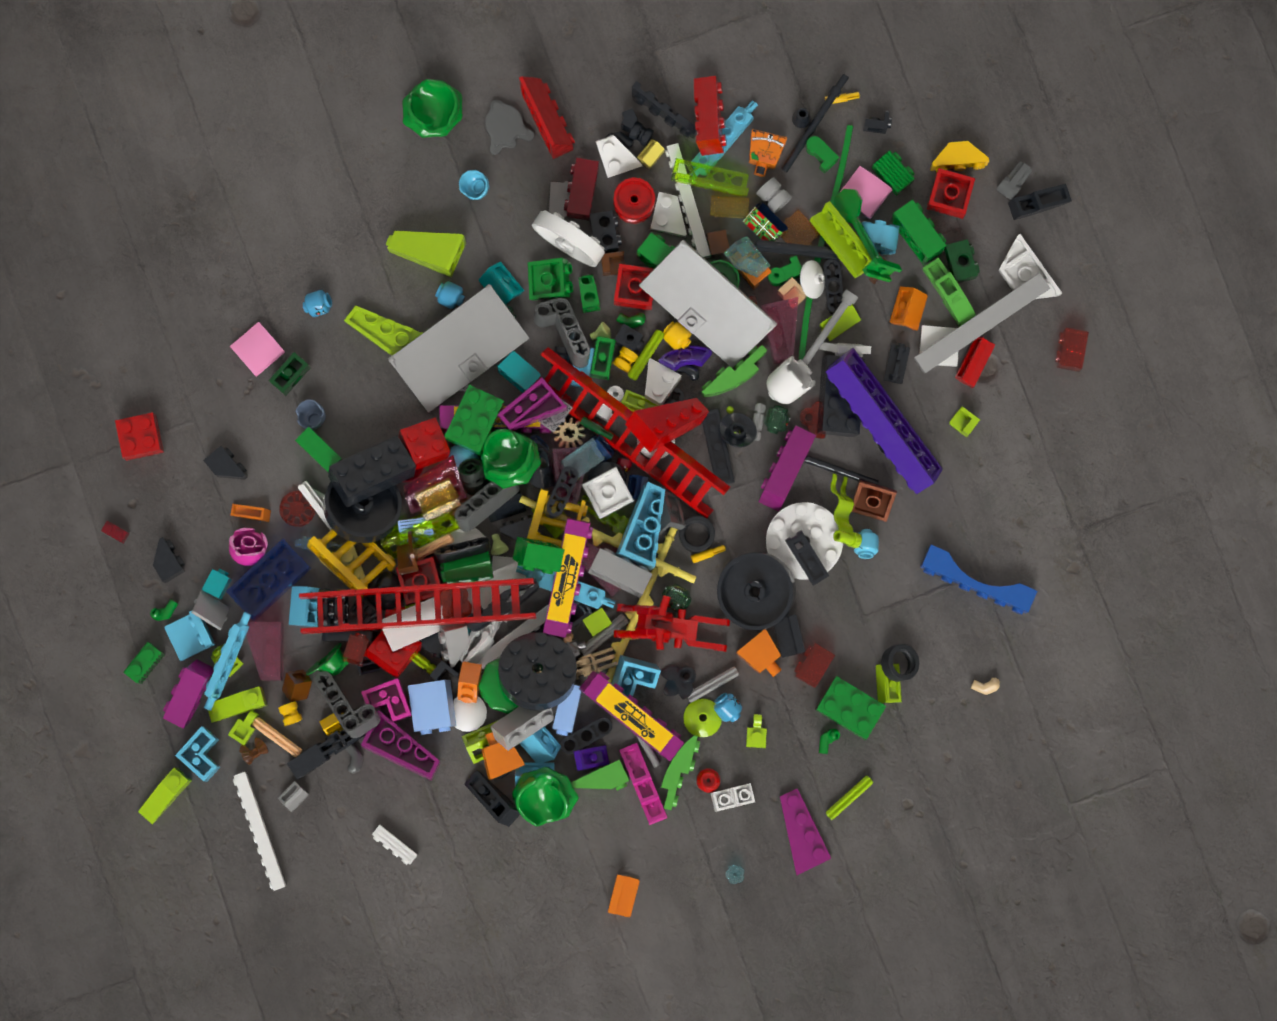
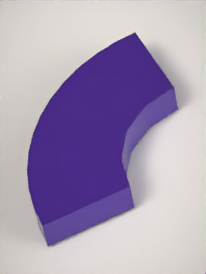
(689, 356)

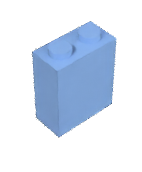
(432, 706)
(567, 713)

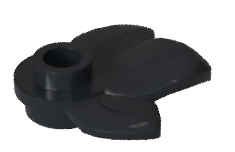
(676, 683)

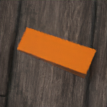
(250, 512)

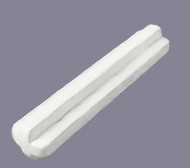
(314, 500)

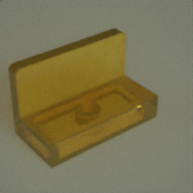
(729, 207)
(437, 499)

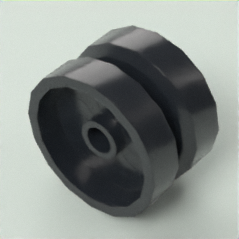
(330, 609)

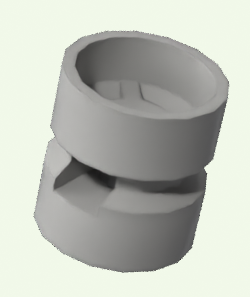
(771, 192)

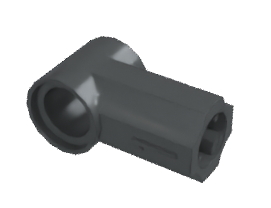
(1012, 184)

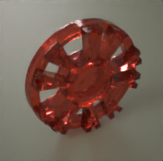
(296, 508)

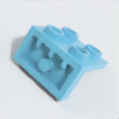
(189, 636)

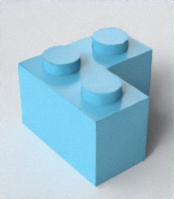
(633, 672)
(194, 754)

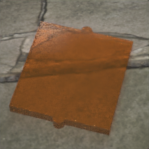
(799, 230)

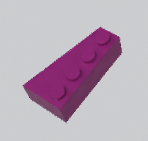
(786, 469)

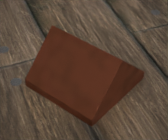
(873, 500)

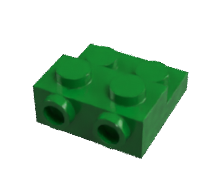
(549, 279)

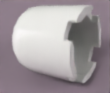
(789, 381)

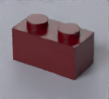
(115, 532)

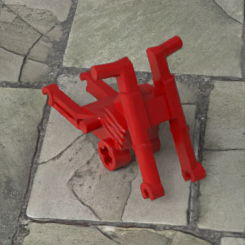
(660, 626)

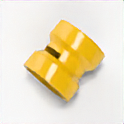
(625, 359)
(290, 713)

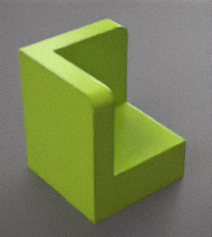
(964, 421)
(597, 622)

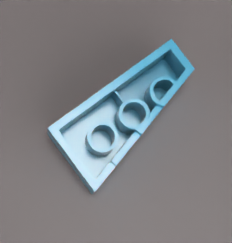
(643, 528)

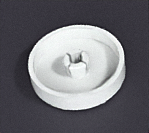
(568, 238)
(815, 523)

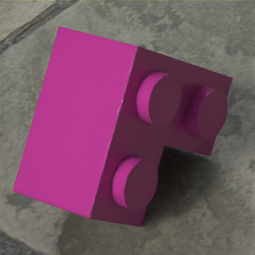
(389, 694)

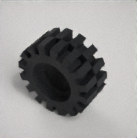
(369, 613)

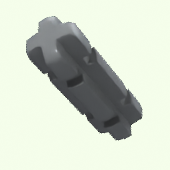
(758, 419)

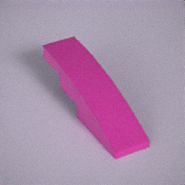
(643, 784)

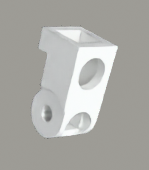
(605, 412)

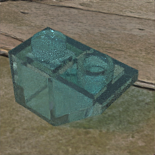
(746, 257)

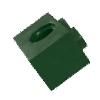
(957, 250)
(289, 374)

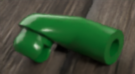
(633, 322)
(164, 613)
(827, 738)

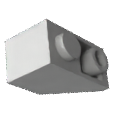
(454, 641)

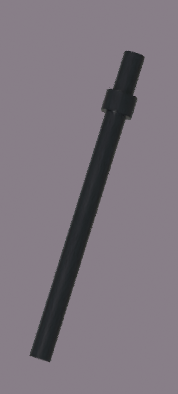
(834, 92)

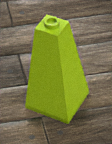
(431, 250)

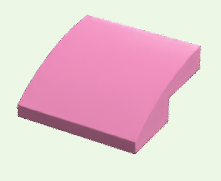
(871, 189)
(257, 349)

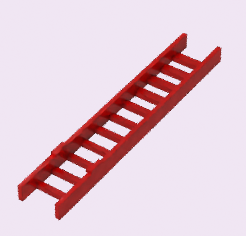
(634, 455)
(514, 583)

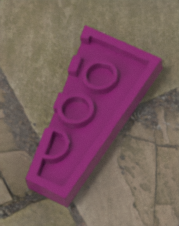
(804, 839)

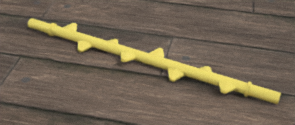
(599, 537)
(620, 647)

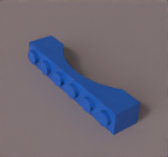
(941, 563)

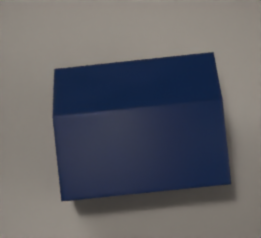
(603, 446)
(635, 485)

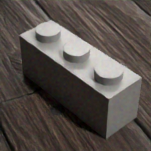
(620, 572)
(520, 725)

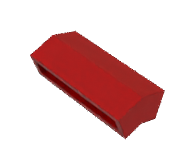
(974, 361)

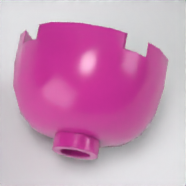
(247, 546)

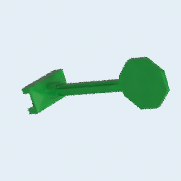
(849, 205)

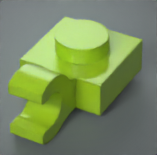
(242, 729)
(756, 736)

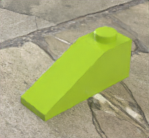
(238, 704)
(164, 795)

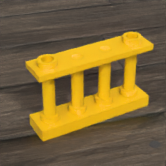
(540, 518)
(346, 573)

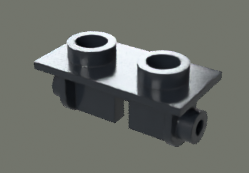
(897, 363)

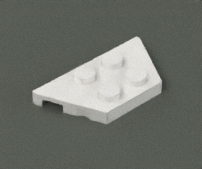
(1022, 265)

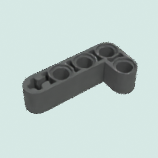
(550, 313)
(483, 505)
(341, 703)

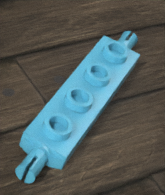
(734, 127)
(588, 594)
(226, 661)

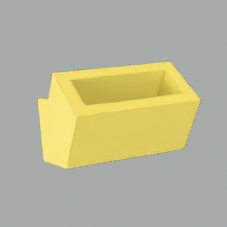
(651, 154)

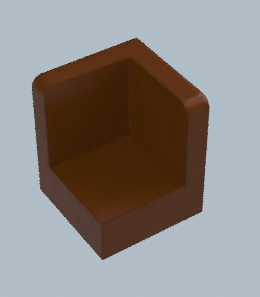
(717, 242)
(611, 263)
(296, 685)

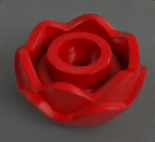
(702, 780)

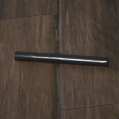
(839, 470)

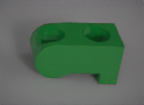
(823, 153)
(782, 275)
(588, 293)

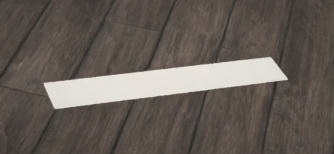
(404, 636)

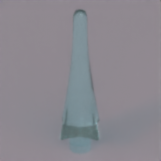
(303, 543)

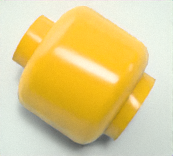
(677, 336)

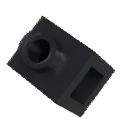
(629, 338)

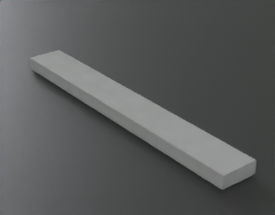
(982, 323)

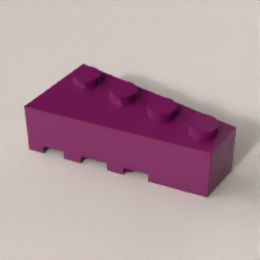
(400, 748)

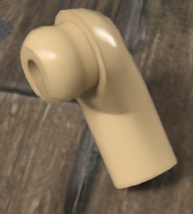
(987, 688)

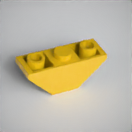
(959, 157)

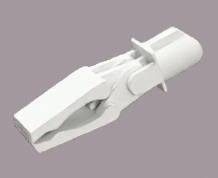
(480, 642)

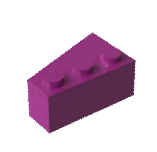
(532, 406)
(187, 693)

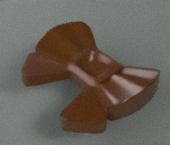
(260, 748)

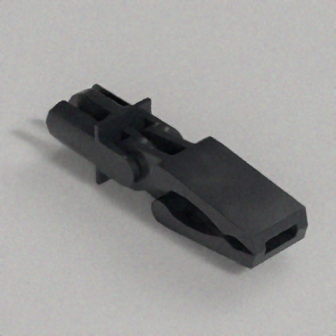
(506, 607)
(317, 755)

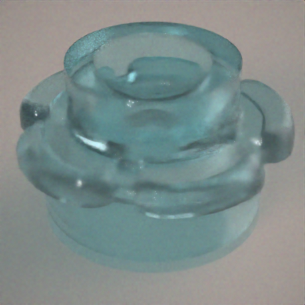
(734, 869)

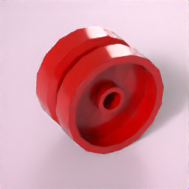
(634, 211)

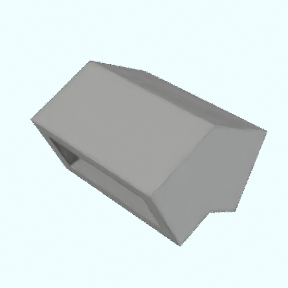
(293, 796)

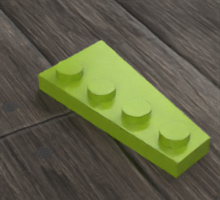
(381, 331)

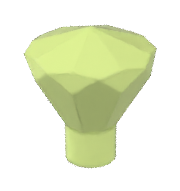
(602, 331)
(498, 545)

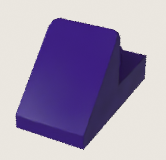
(591, 758)

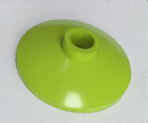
(692, 720)

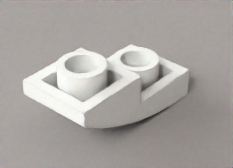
(732, 797)

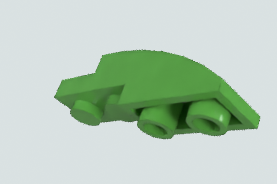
(949, 291)
(728, 379)
(680, 764)

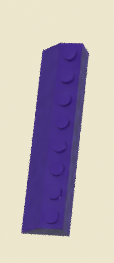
(884, 421)

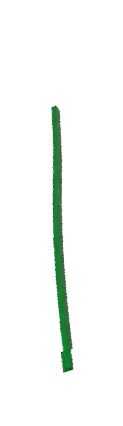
(803, 342)

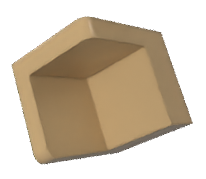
(791, 290)

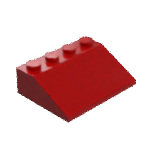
(546, 116)

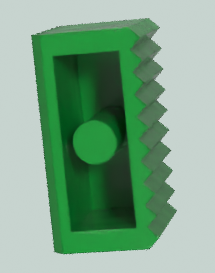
(893, 172)
(602, 358)
(144, 663)

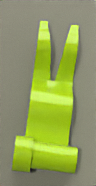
(841, 516)

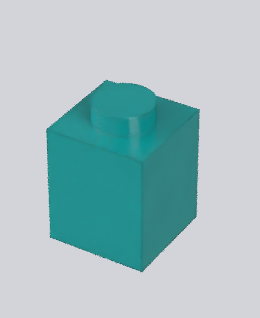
(217, 583)

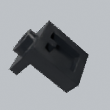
(875, 125)

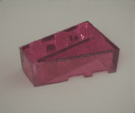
(445, 470)

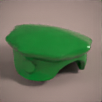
(432, 108)
(509, 458)
(492, 691)
(544, 796)

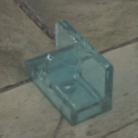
(584, 458)

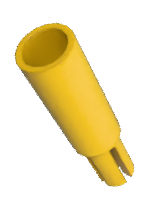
(844, 97)
(707, 553)

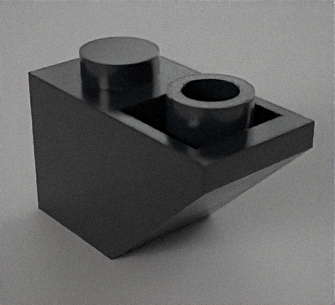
(224, 466)
(518, 529)
(166, 562)

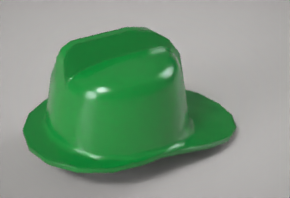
(331, 663)

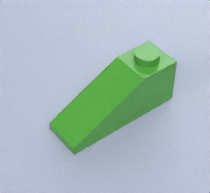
(604, 778)

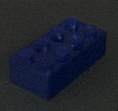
(268, 579)

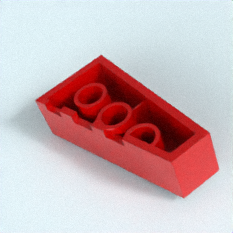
(708, 114)
(666, 422)

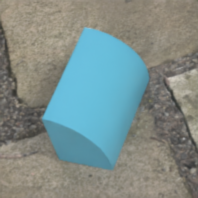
(303, 611)

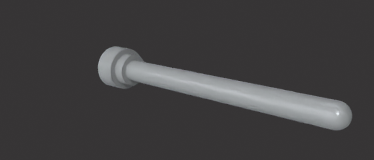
(847, 300)

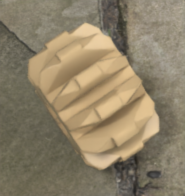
(573, 428)

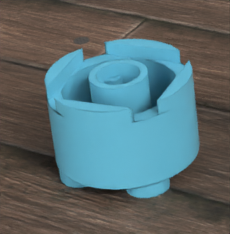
(883, 236)

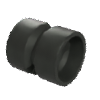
(472, 475)

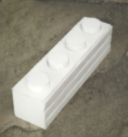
(391, 842)

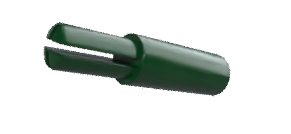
(596, 428)

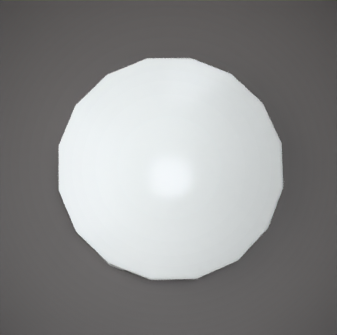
(469, 715)

